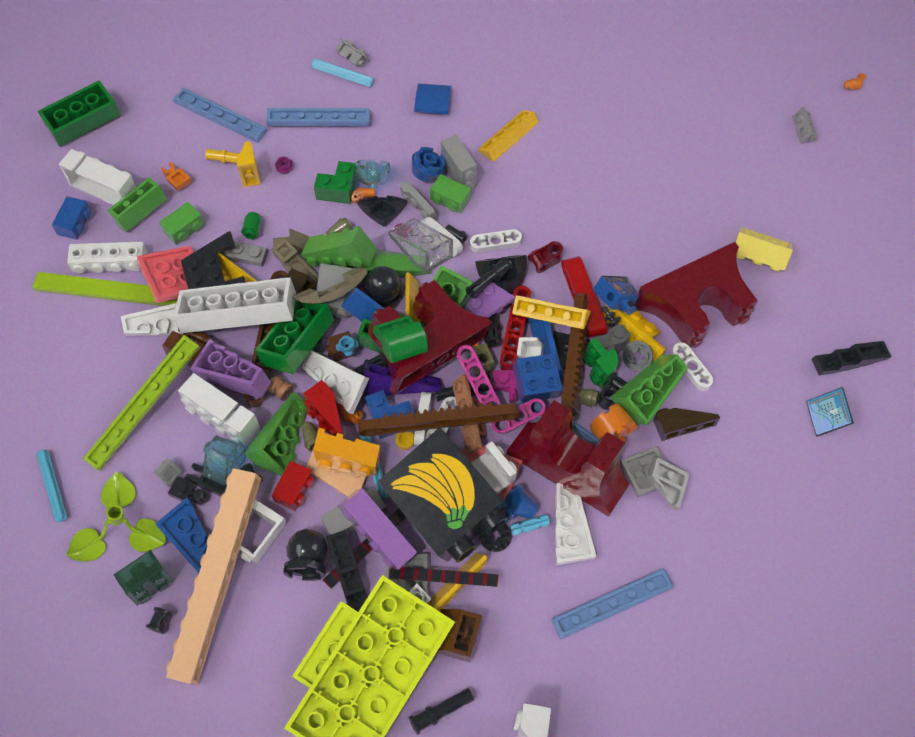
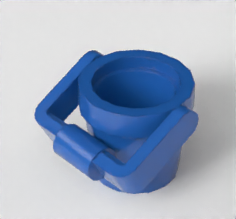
(520, 504)

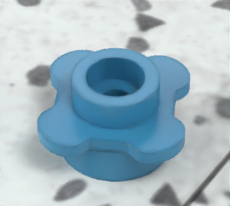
(347, 340)

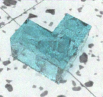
(221, 458)

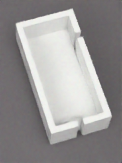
(96, 177)
(218, 410)

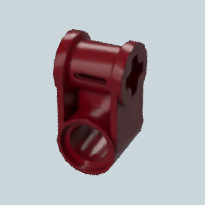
(544, 259)

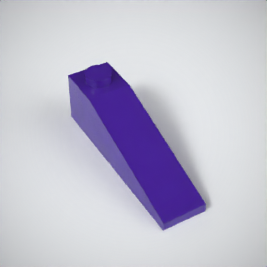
(380, 380)

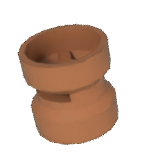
(280, 388)

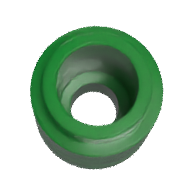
(251, 225)

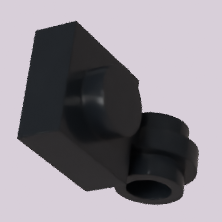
(183, 488)

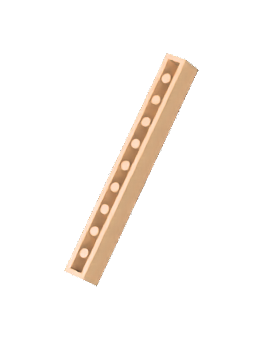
(214, 577)

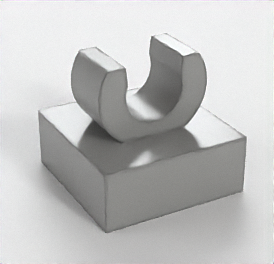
(168, 472)

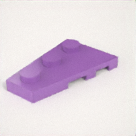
(489, 301)

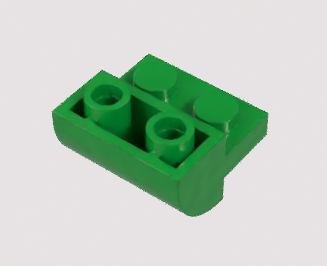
(401, 338)
(601, 361)

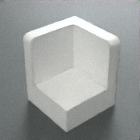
(529, 347)

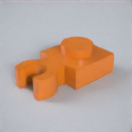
(176, 178)

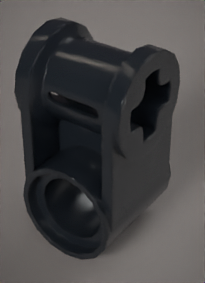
(612, 386)

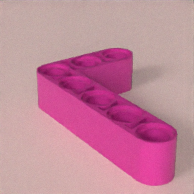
(491, 396)

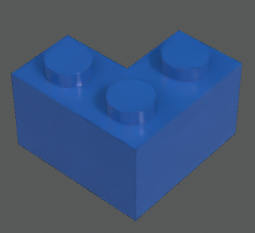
(378, 406)

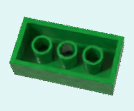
(79, 113)
(293, 340)

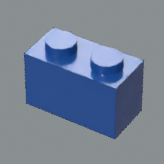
(71, 218)

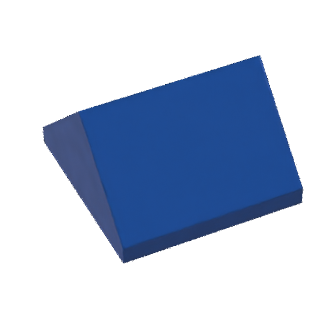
(360, 304)

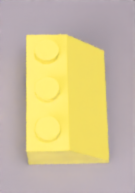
(763, 249)

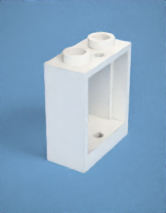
(274, 519)

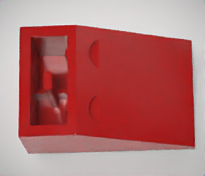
(323, 407)

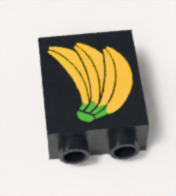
(444, 497)

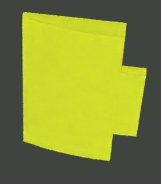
(367, 664)

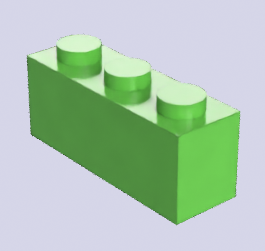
(137, 204)

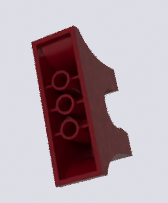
(706, 281)
(446, 330)
(564, 458)

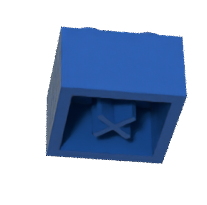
(537, 377)

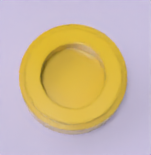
(405, 440)

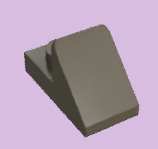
(295, 238)

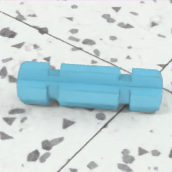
(530, 524)

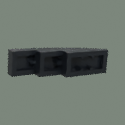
(851, 358)
(347, 569)

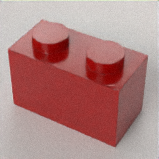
(293, 486)

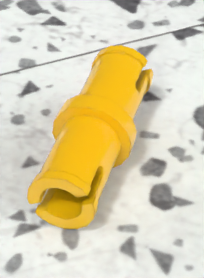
(222, 156)

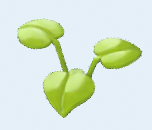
(116, 493)

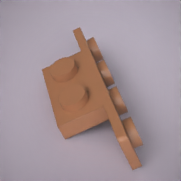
(463, 397)

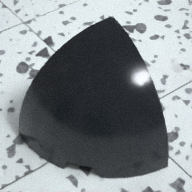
(510, 279)

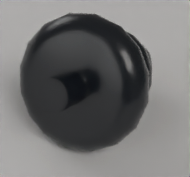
(609, 316)

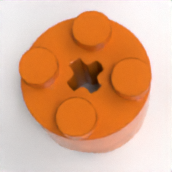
(615, 422)

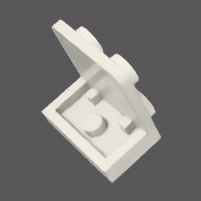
(495, 467)

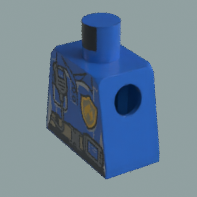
(617, 293)

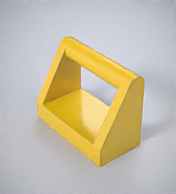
(247, 166)

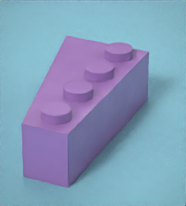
(229, 371)
(377, 529)

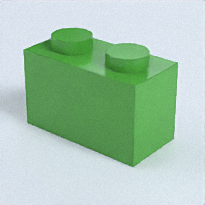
(450, 194)
(181, 223)

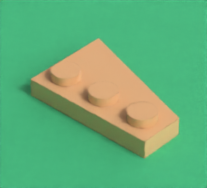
(343, 482)

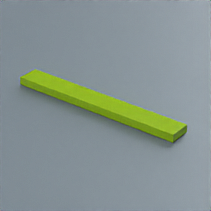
(96, 288)
(141, 403)

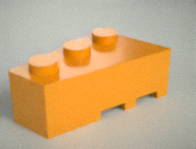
(345, 454)

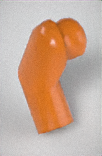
(855, 84)
(361, 193)
(352, 418)

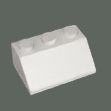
(532, 721)

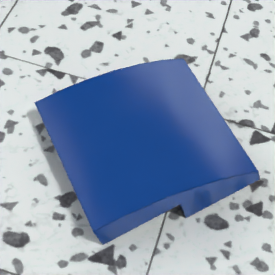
(432, 98)

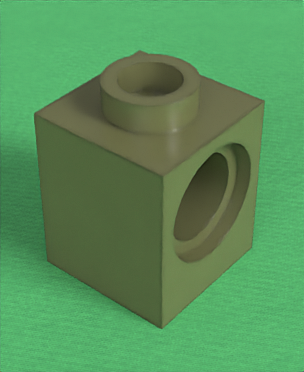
(483, 353)

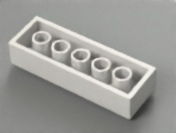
(235, 305)

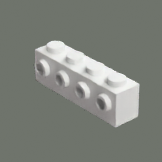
(105, 256)

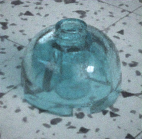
(372, 172)

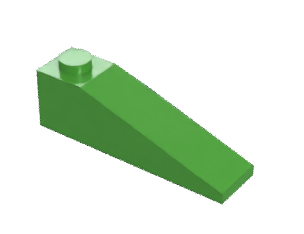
(396, 261)
(453, 285)
(277, 440)

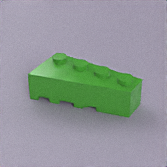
(340, 249)
(650, 388)

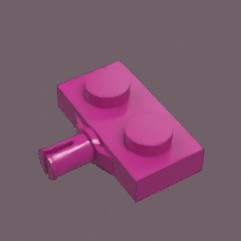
(505, 381)

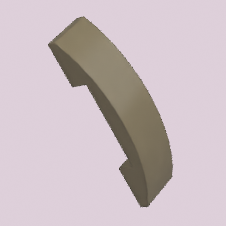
(289, 259)
(351, 280)

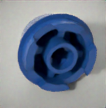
(427, 164)

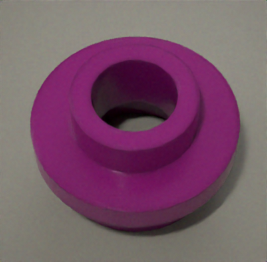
(283, 165)

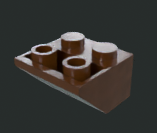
(462, 636)

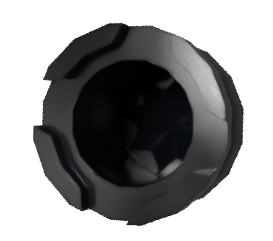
(383, 286)
(306, 554)

